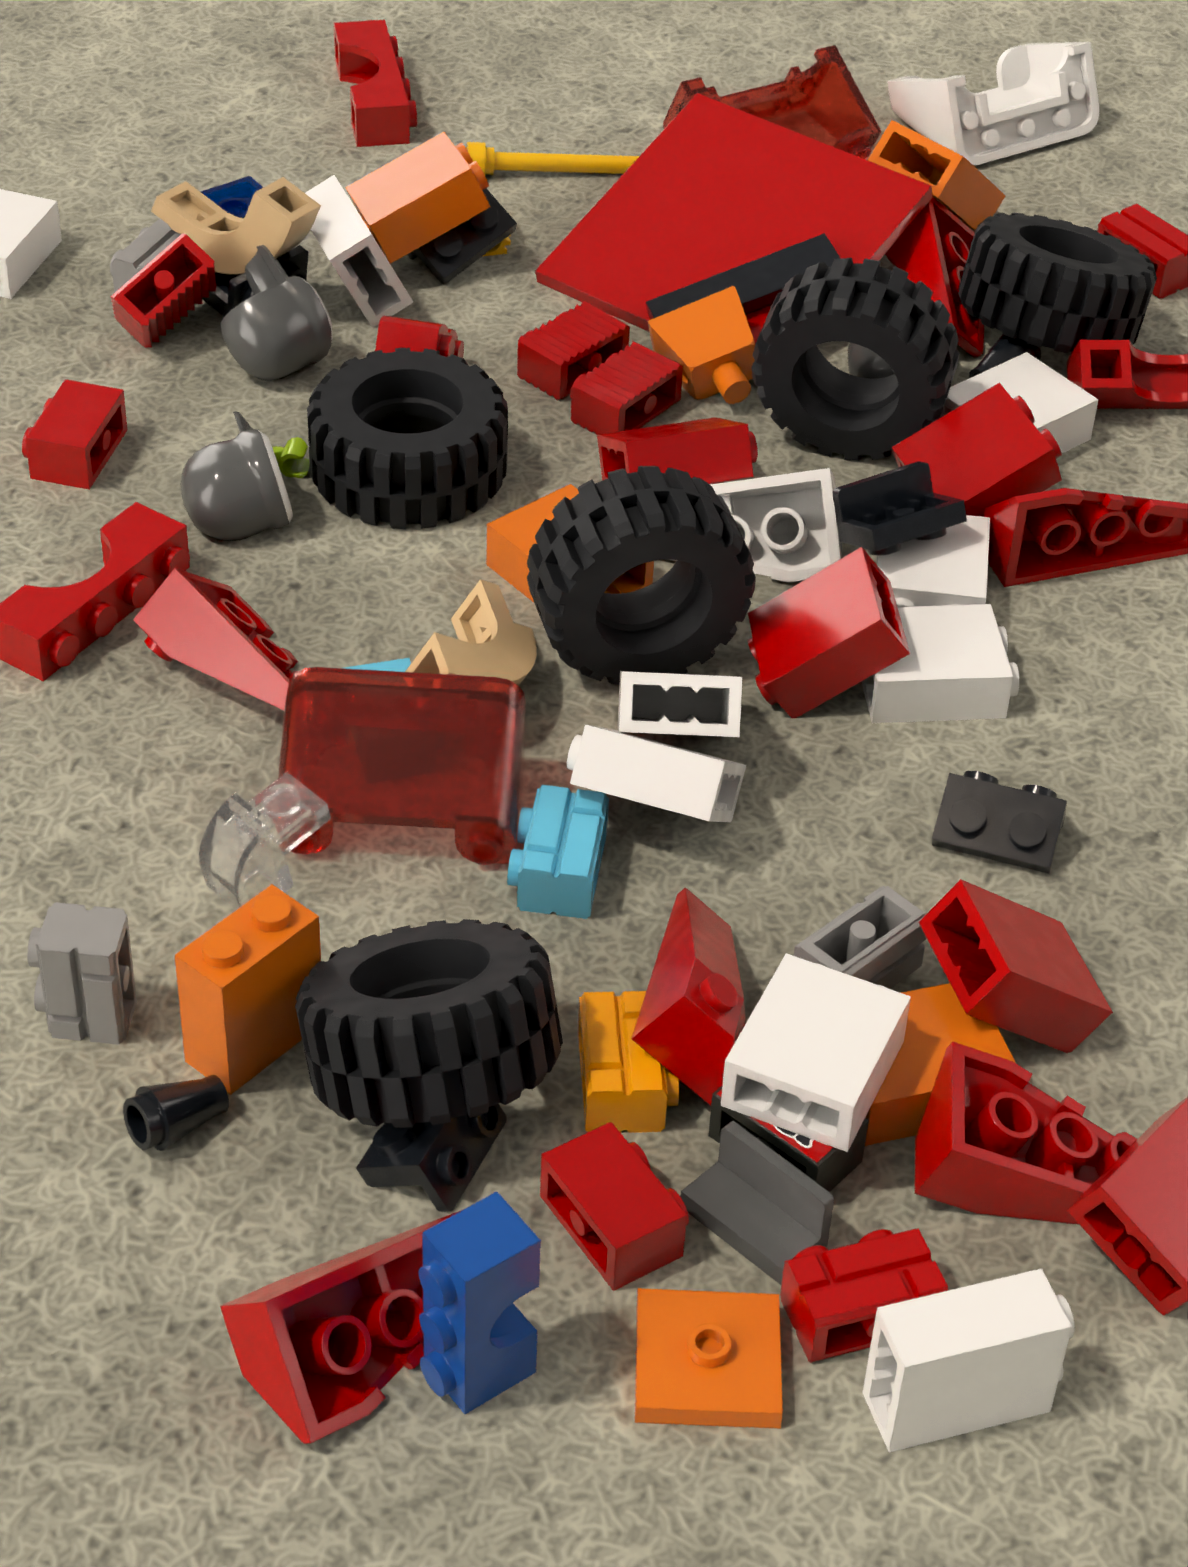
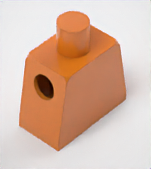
(711, 345)

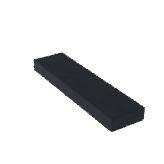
(755, 281)

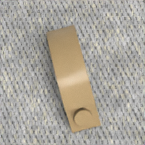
(276, 218)
(486, 642)

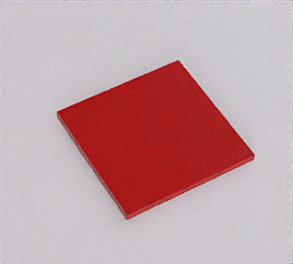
(719, 196)

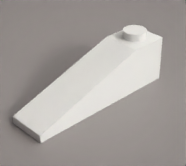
(786, 522)

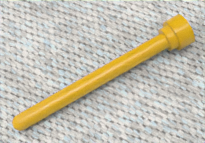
(546, 162)

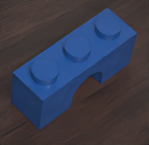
(469, 1281)

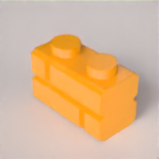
(618, 1075)

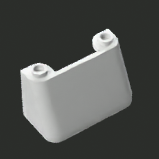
(1040, 100)

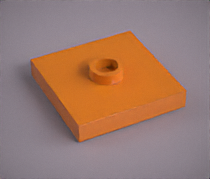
(708, 1358)

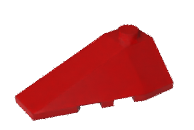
(333, 1334)

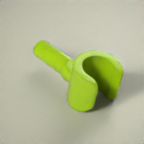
(291, 458)

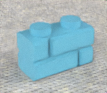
(560, 852)

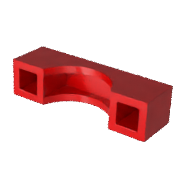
(382, 97)
(1129, 377)
(54, 624)

